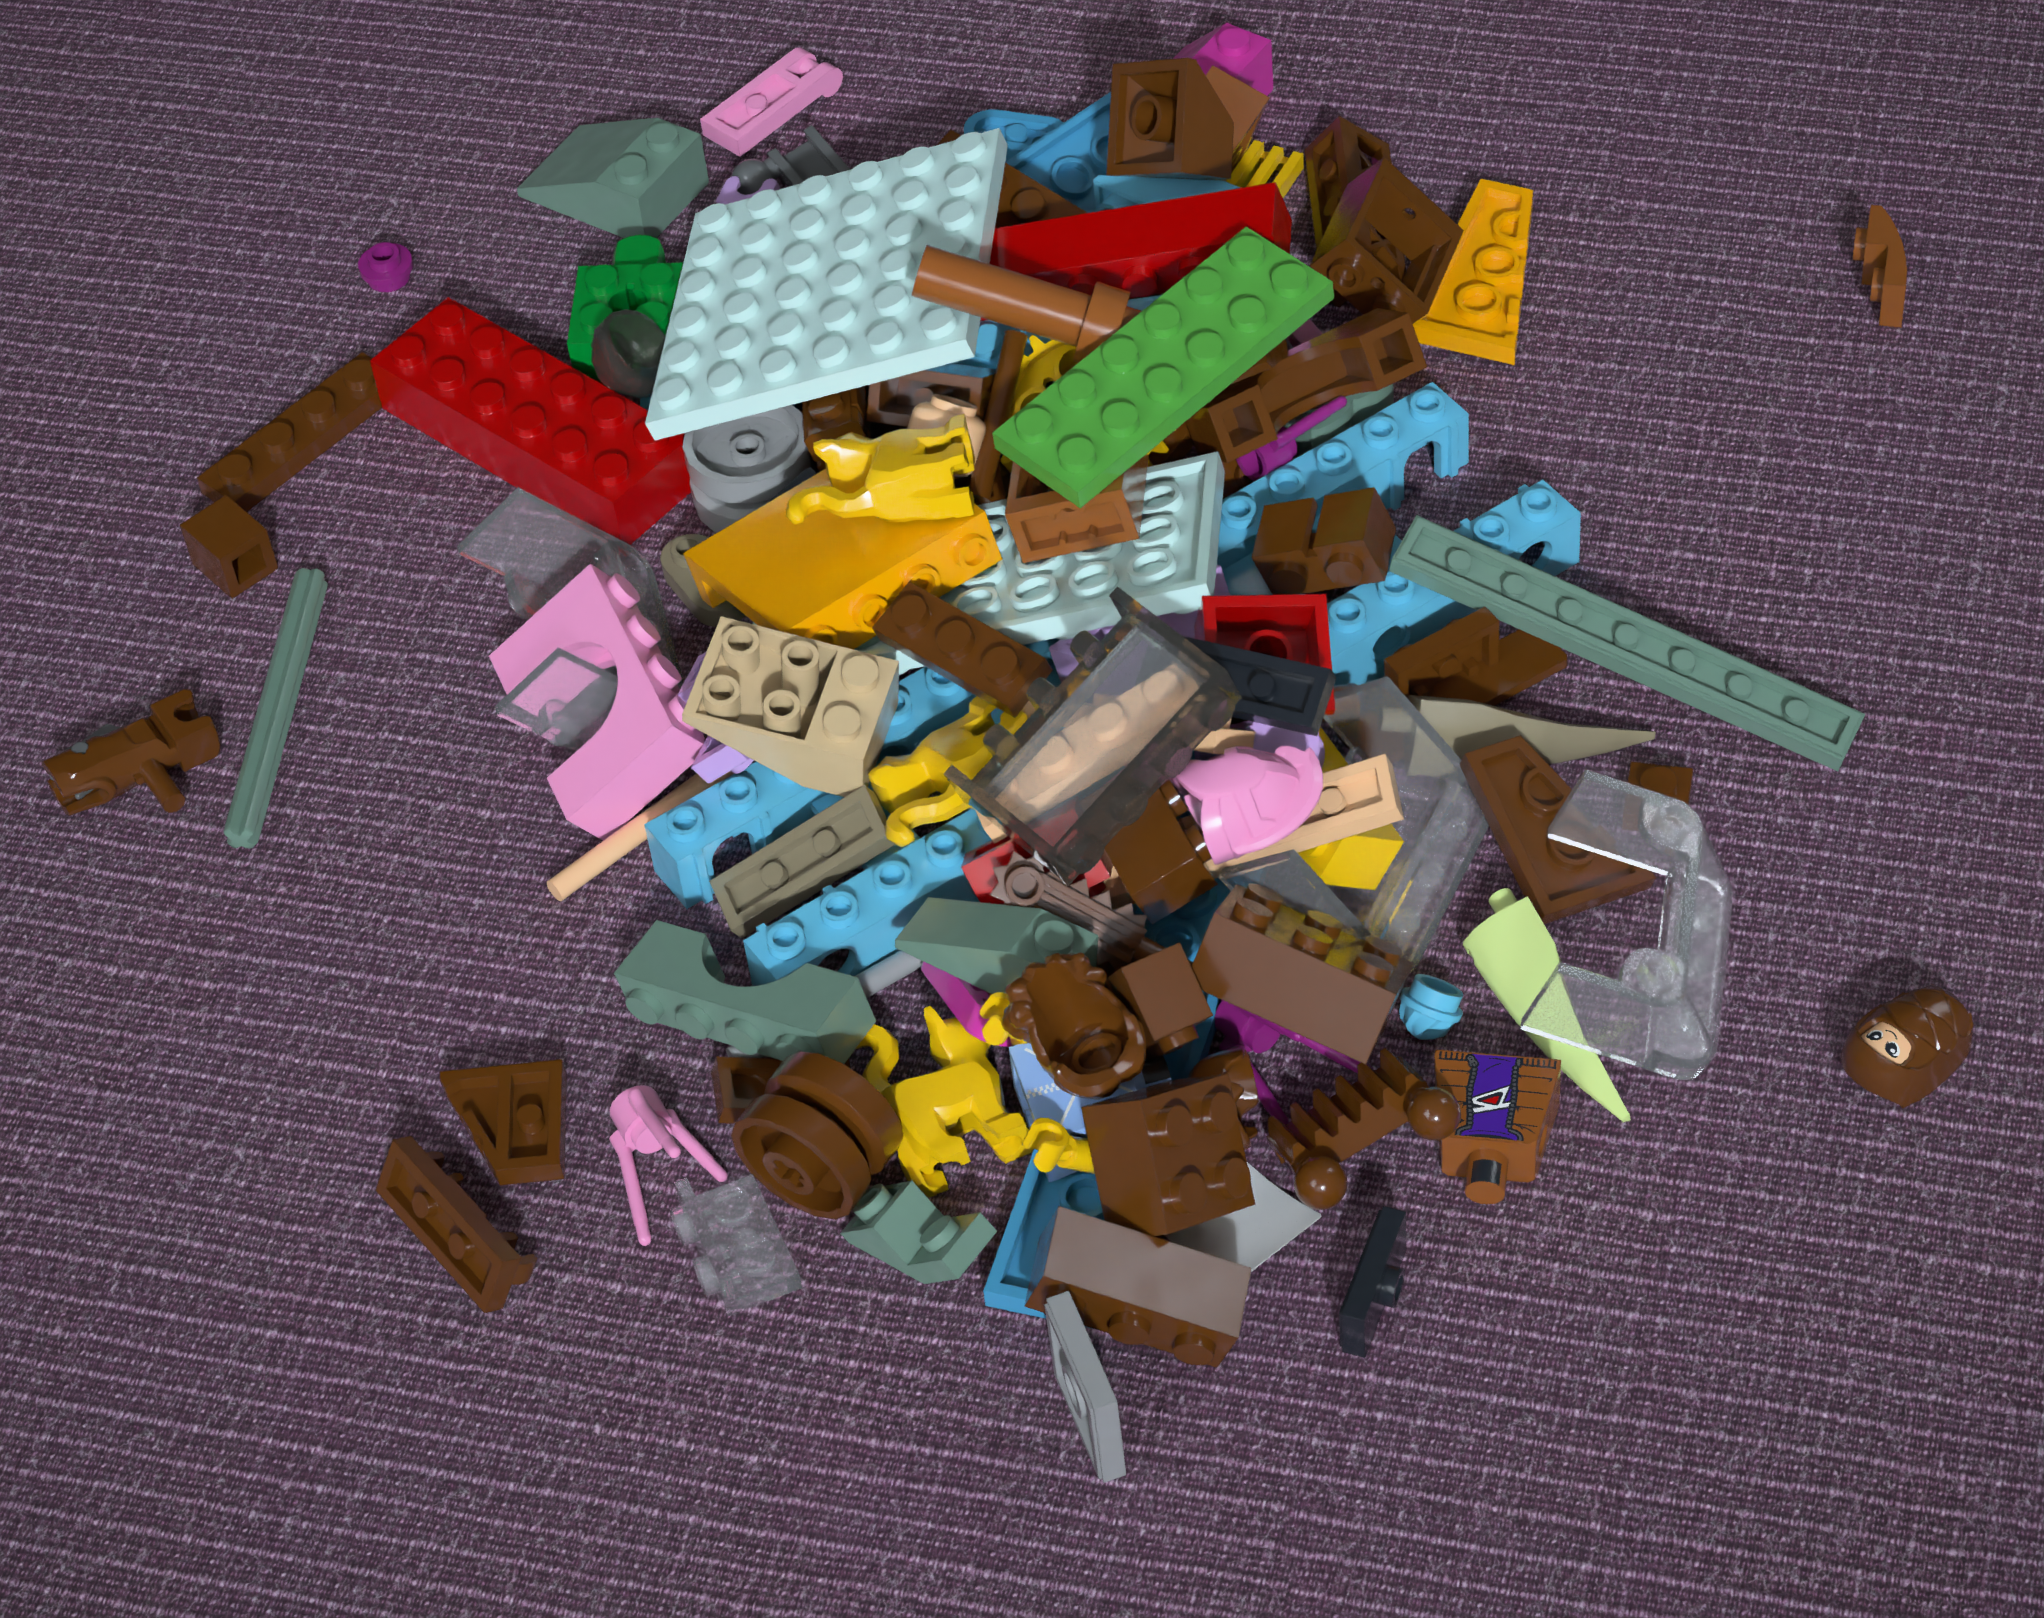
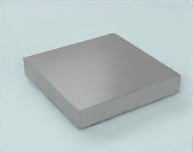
(1085, 1387)

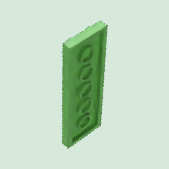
(1163, 366)

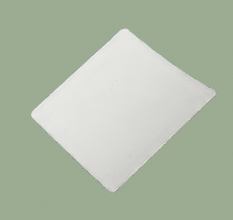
(1252, 1232)

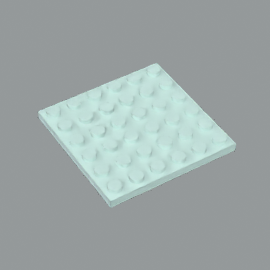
(817, 282)

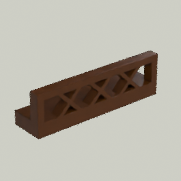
(1331, 164)

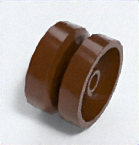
(817, 1135)

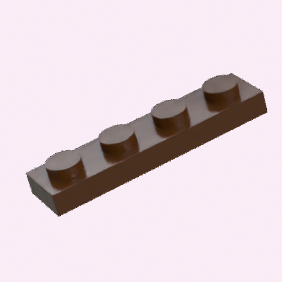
(295, 436)

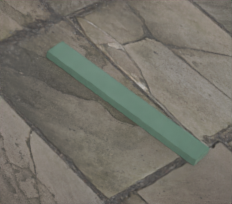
(1627, 643)

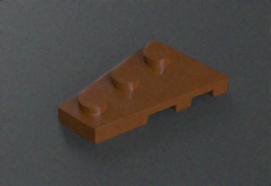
(1519, 803)

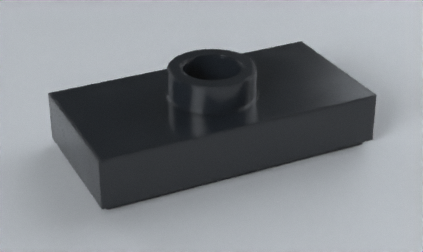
(1375, 1282)

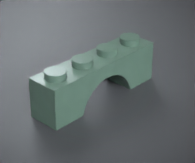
(680, 984)

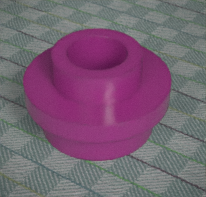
(386, 266)

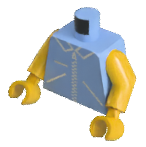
(1051, 1114)

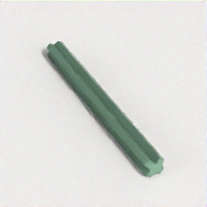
(275, 709)

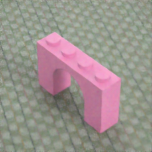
(644, 736)

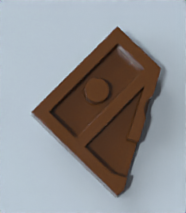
(514, 1117)

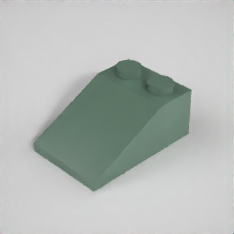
(622, 175)

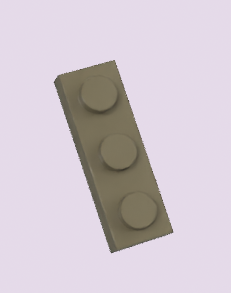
(802, 862)

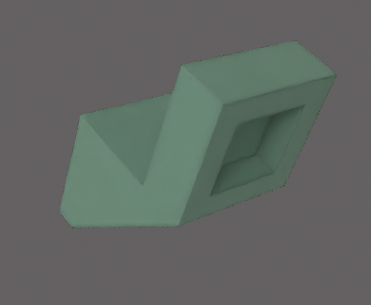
(913, 1235)

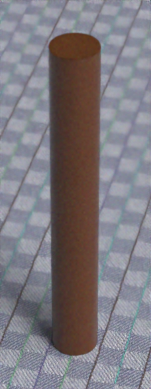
(998, 413)

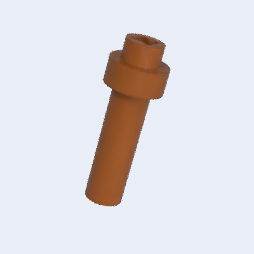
(1023, 300)

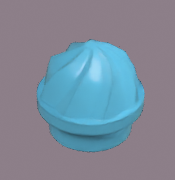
(1430, 1007)

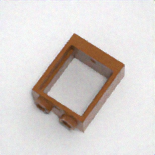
(1052, 526)

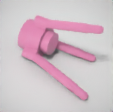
(648, 1127)

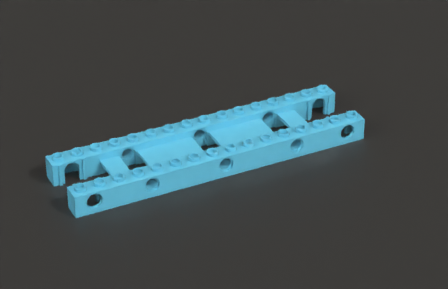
(1363, 631)

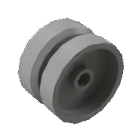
(744, 463)

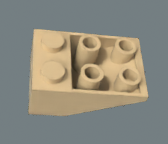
(795, 704)

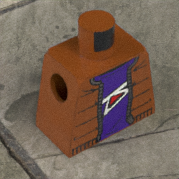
(1504, 1119)

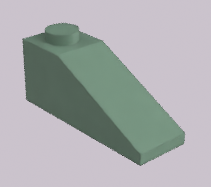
(990, 941)

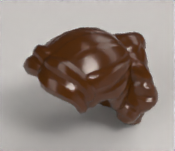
(1075, 1025)

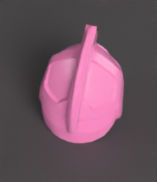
(1251, 797)

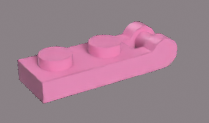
(770, 101)

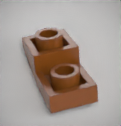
(1883, 264)

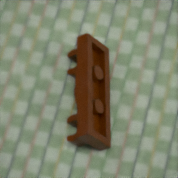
(452, 1224)

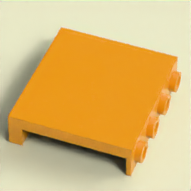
(832, 571)

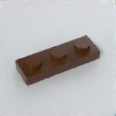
(961, 648)

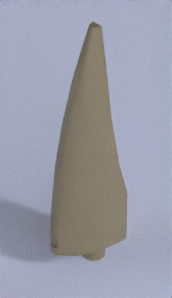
(1474, 725)

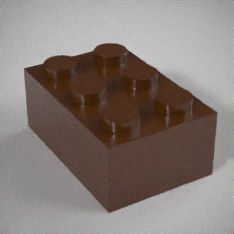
(1301, 971)

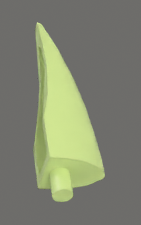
(1516, 961)

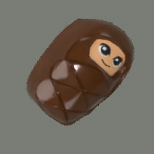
(1909, 1044)

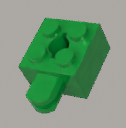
(634, 281)

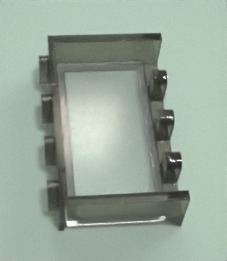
(1099, 740)

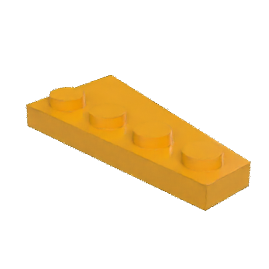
(1484, 283)

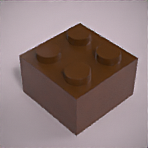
(1169, 1155)

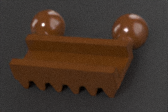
(1355, 1119)

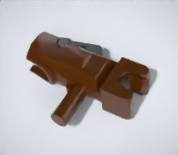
(135, 754)

